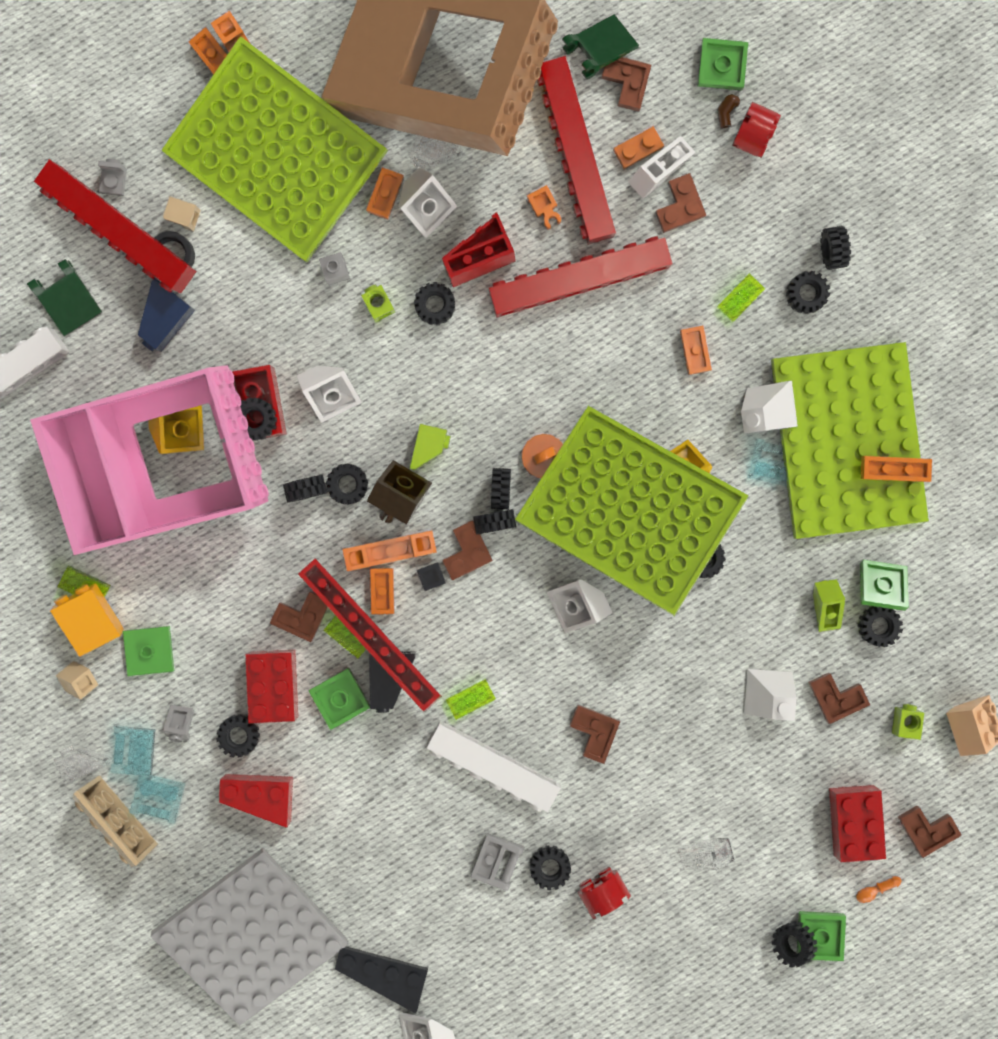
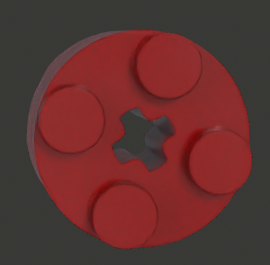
(756, 129)
(604, 893)

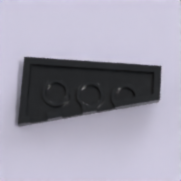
(389, 977)

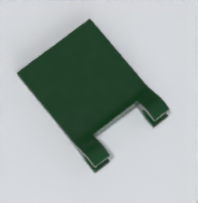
(601, 44)
(67, 300)

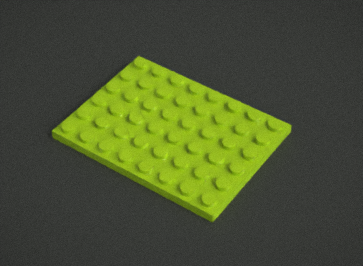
(274, 149)
(849, 409)
(632, 510)

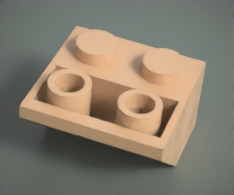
(974, 726)

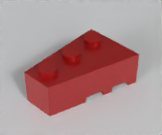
(480, 253)
(259, 795)

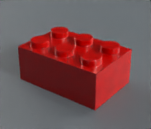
(262, 384)
(272, 686)
(857, 823)

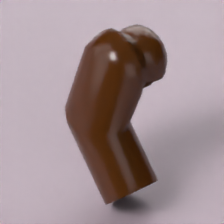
(727, 105)

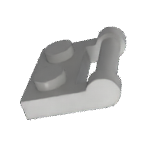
(490, 859)

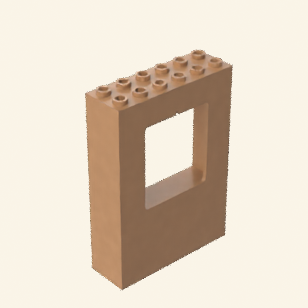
(385, 50)

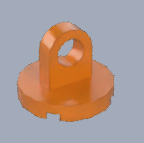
(539, 453)

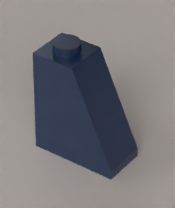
(162, 317)

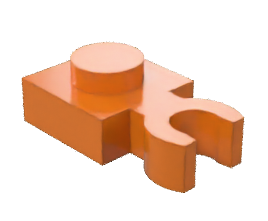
(543, 204)

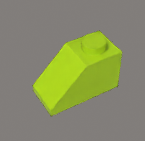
(429, 445)
(828, 604)

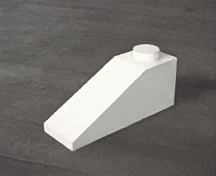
(661, 167)

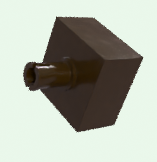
(398, 493)

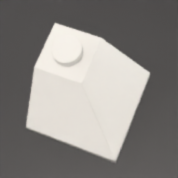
(425, 201)
(328, 391)
(769, 408)
(579, 605)
(770, 694)
(423, 1028)

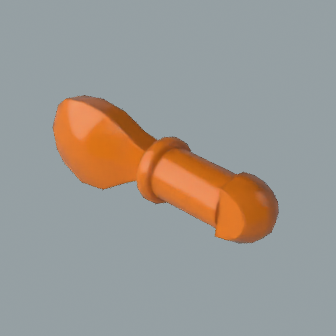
(869, 893)

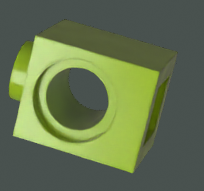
(385, 309)
(914, 729)

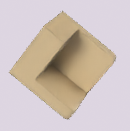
(182, 213)
(77, 680)

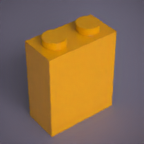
(86, 619)

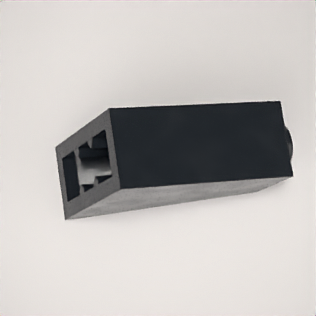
(383, 688)

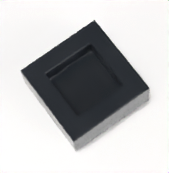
(431, 576)

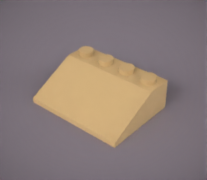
(114, 821)

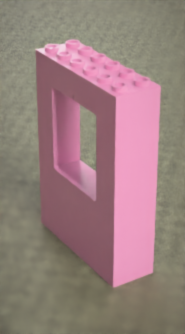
(103, 475)

